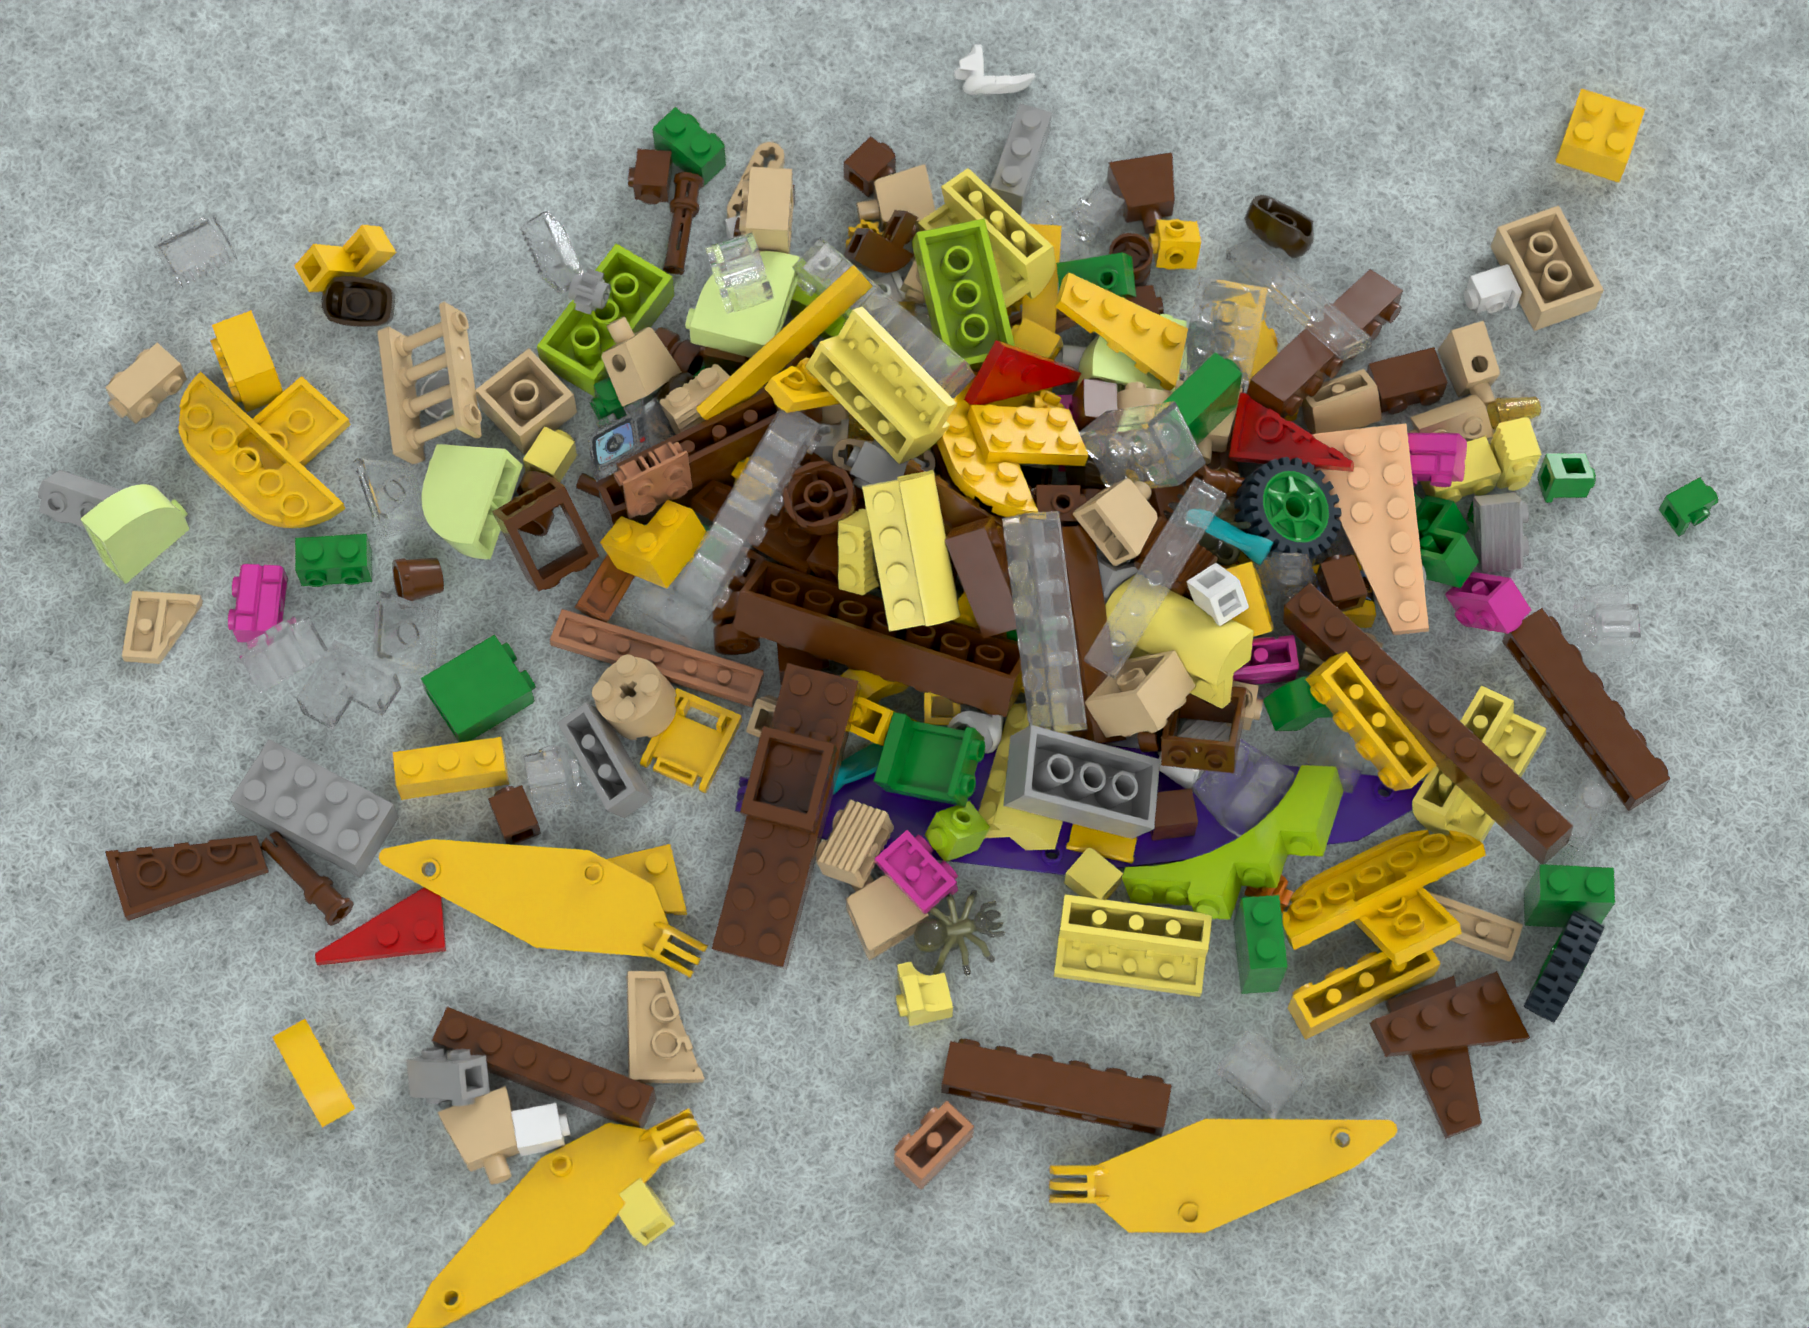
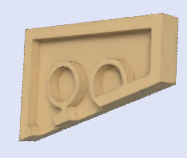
(655, 1034)

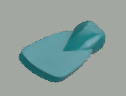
(1252, 546)
(858, 765)

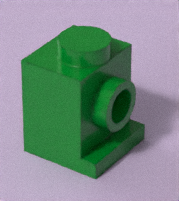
(606, 400)
(1565, 476)
(1688, 505)

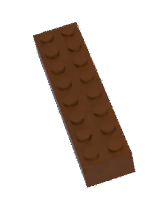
(854, 631)
(775, 860)

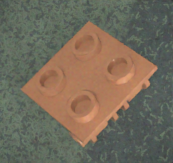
(656, 484)

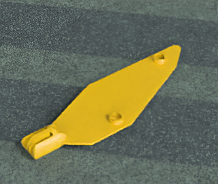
(548, 896)
(1218, 1170)
(553, 1214)

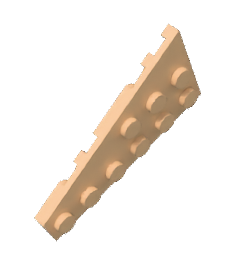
(1382, 519)

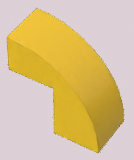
(358, 257)
(313, 1073)

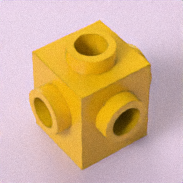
(1175, 244)

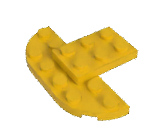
(991, 441)
(264, 456)
(1385, 894)

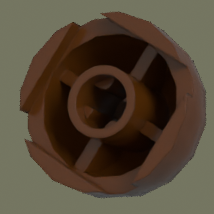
(820, 497)

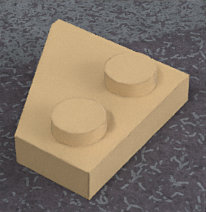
(156, 624)

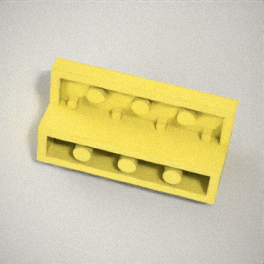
(1020, 253)
(882, 387)
(911, 551)
(1205, 649)
(1491, 717)
(1025, 828)
(1132, 945)

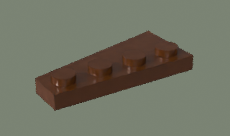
(171, 875)

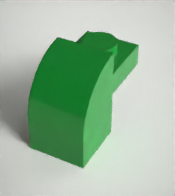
(1294, 706)

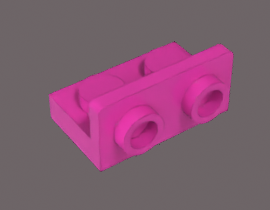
(917, 871)

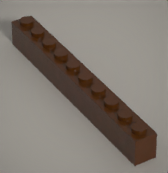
(1446, 739)

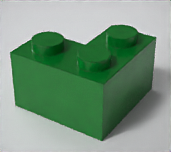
(1443, 542)

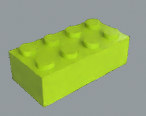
(962, 289)
(578, 339)

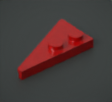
(1016, 372)
(1264, 436)
(402, 930)

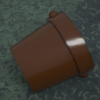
(417, 578)

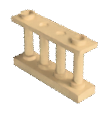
(401, 377)

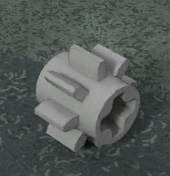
(589, 291)

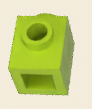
(957, 831)

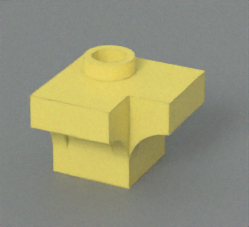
(922, 996)

